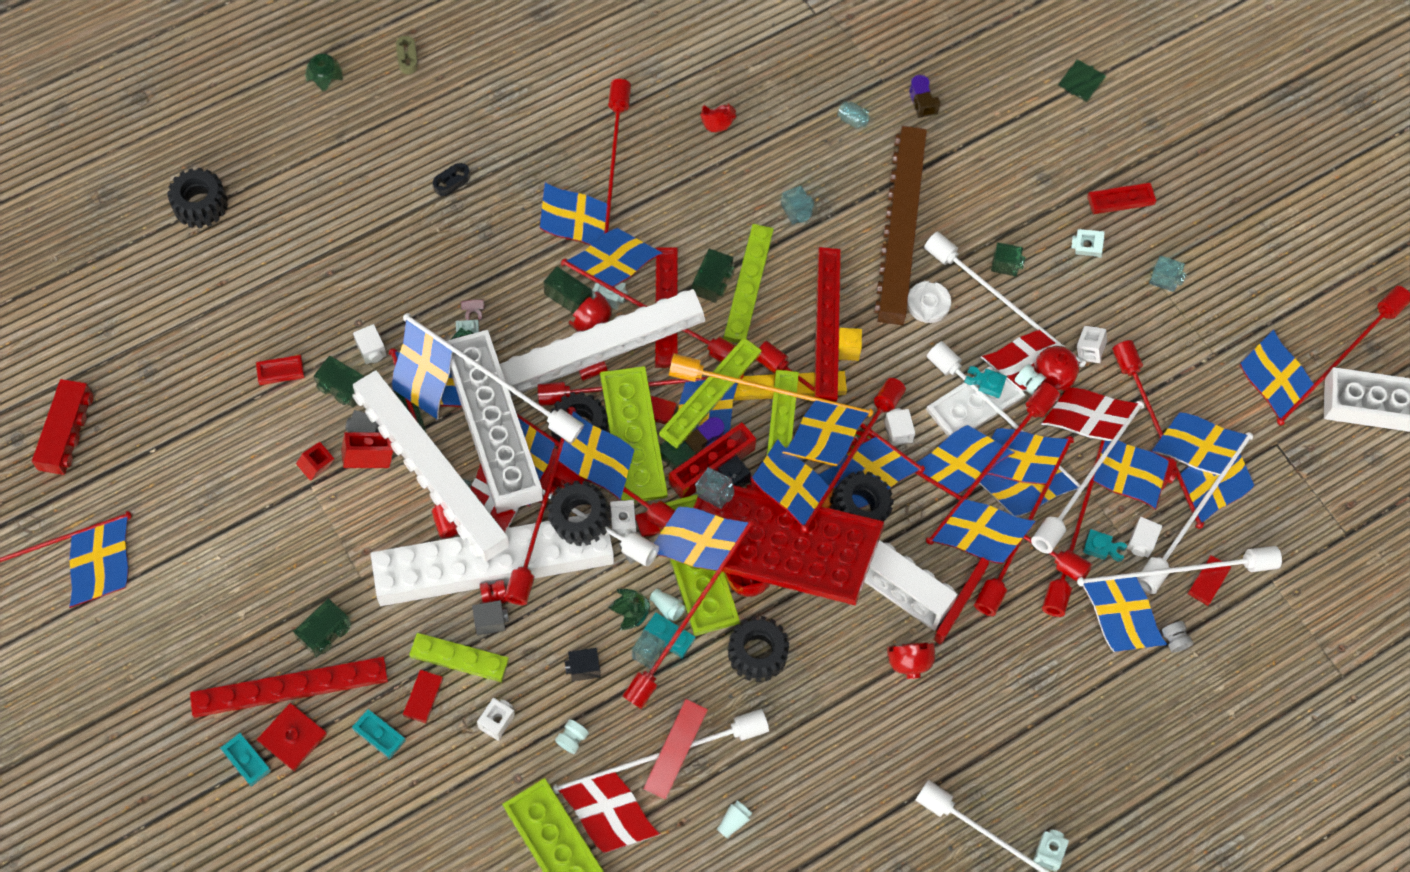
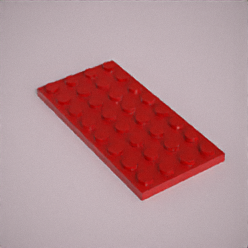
(823, 562)

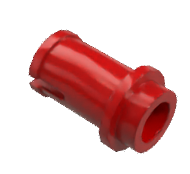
(592, 371)

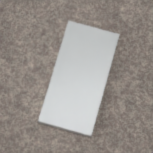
(966, 407)

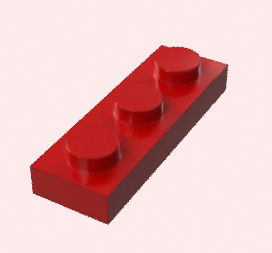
(1121, 198)

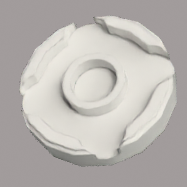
(929, 302)

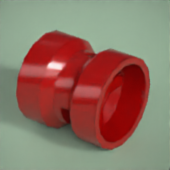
(498, 590)

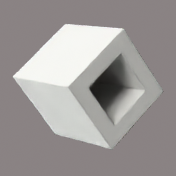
(370, 344)
(899, 427)
(1144, 537)

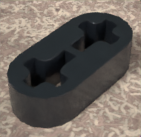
(451, 179)

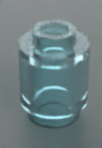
(853, 114)

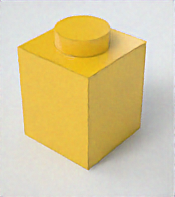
(850, 344)

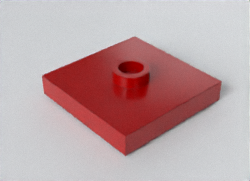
(291, 737)

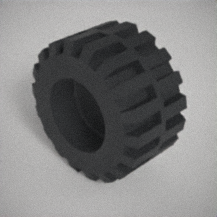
(192, 184)
(585, 407)
(867, 487)
(572, 497)
(758, 630)

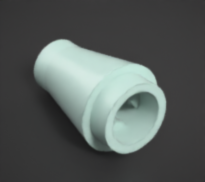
(668, 605)
(735, 818)

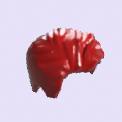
(719, 118)

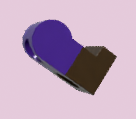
(921, 97)
(705, 434)

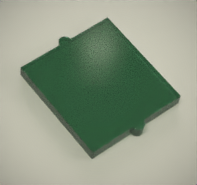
(1082, 80)

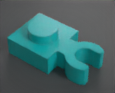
(989, 381)
(1100, 546)

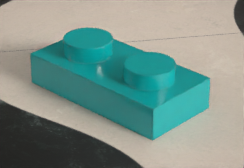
(665, 631)
(378, 734)
(245, 759)

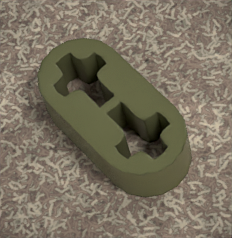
(410, 54)

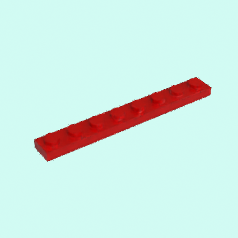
(827, 324)
(288, 687)

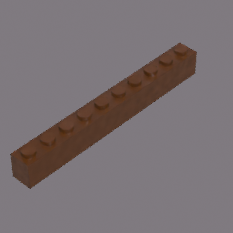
(901, 227)

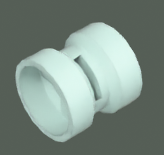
(1029, 378)
(572, 736)

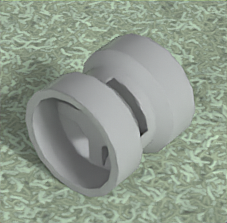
(1177, 636)

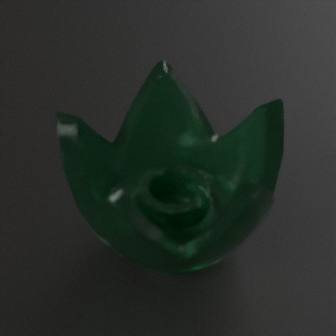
(323, 74)
(632, 606)

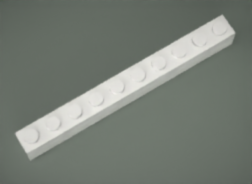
(603, 341)
(431, 467)

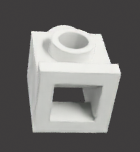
(1092, 344)
(623, 509)
(495, 708)

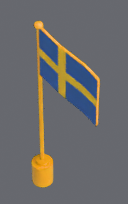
(824, 430)

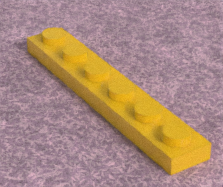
(746, 392)

